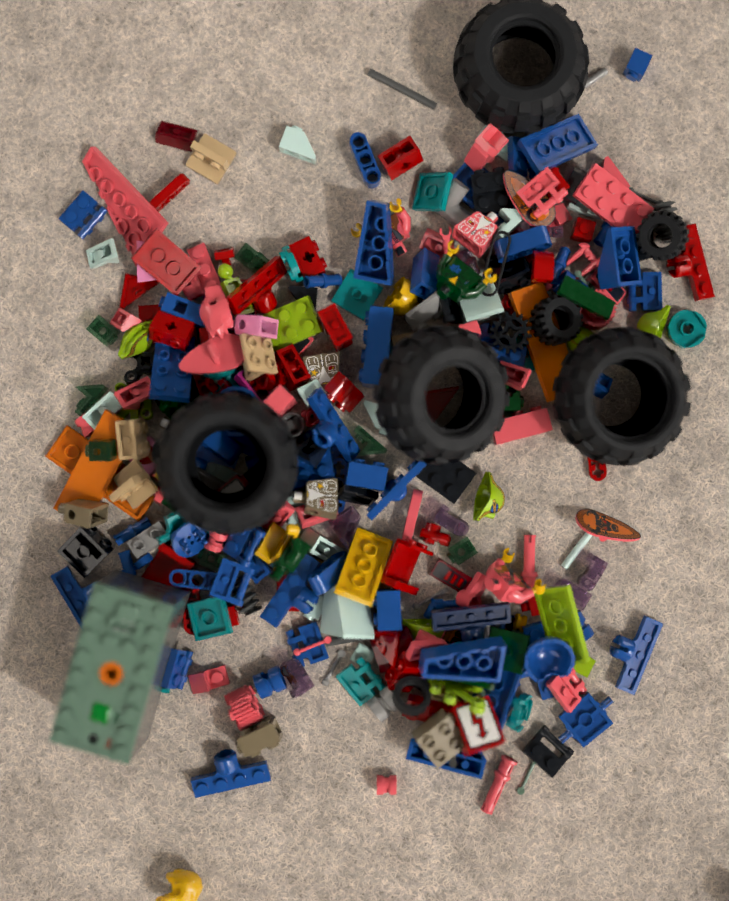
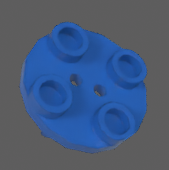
(182, 543)

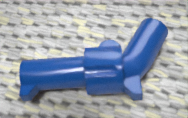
(437, 604)

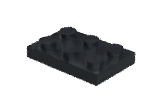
(447, 479)

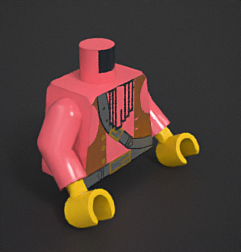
(400, 227)
(507, 584)

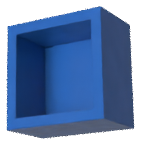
(367, 475)
(388, 609)

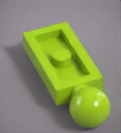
(230, 284)

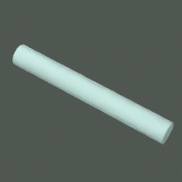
(576, 550)

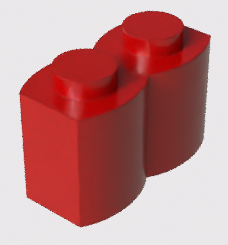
(343, 392)

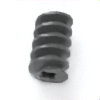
(664, 231)
(249, 605)

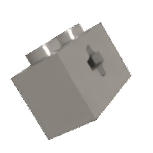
(146, 540)

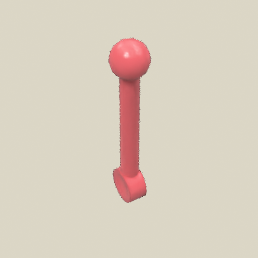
(327, 640)

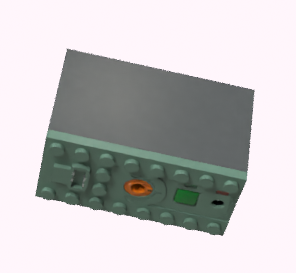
(119, 666)

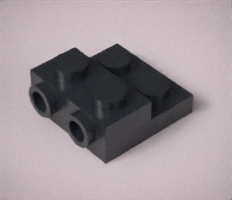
(489, 191)
(515, 274)
(86, 549)

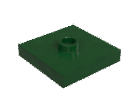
(516, 648)

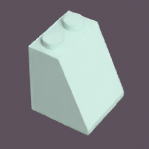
(481, 308)
(345, 617)

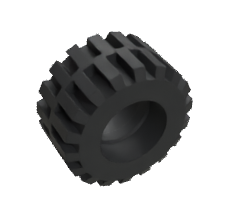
(646, 231)
(543, 324)

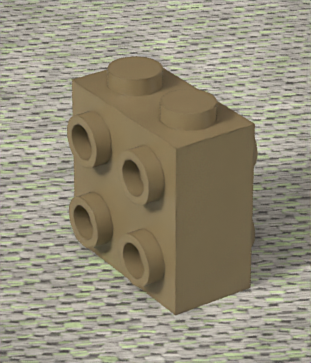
(263, 735)
(439, 737)

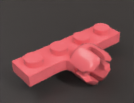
(205, 277)

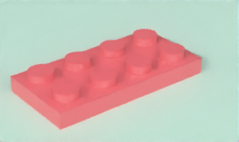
(611, 199)

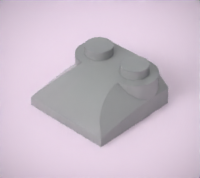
(425, 311)

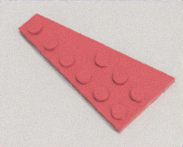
(126, 205)

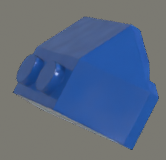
(470, 765)

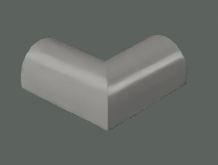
(454, 212)

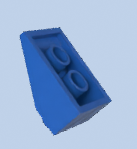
(619, 259)

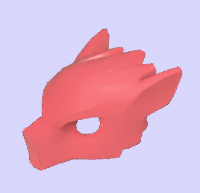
(215, 313)

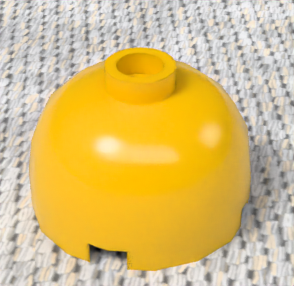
(401, 298)

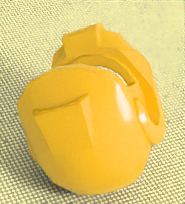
(185, 886)

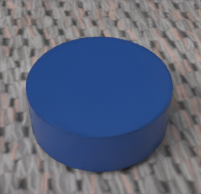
(143, 561)

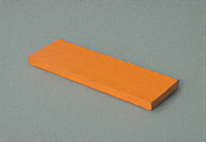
(545, 358)
(66, 454)
(93, 478)

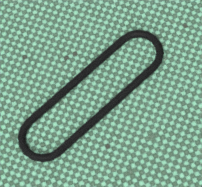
(503, 264)

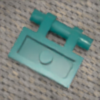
(356, 685)

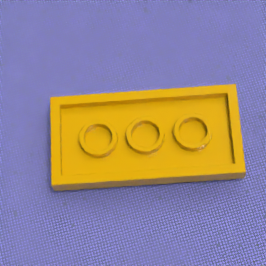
(363, 567)

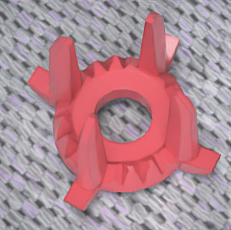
(585, 249)

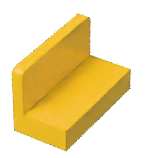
(272, 544)

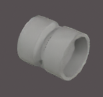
(382, 705)

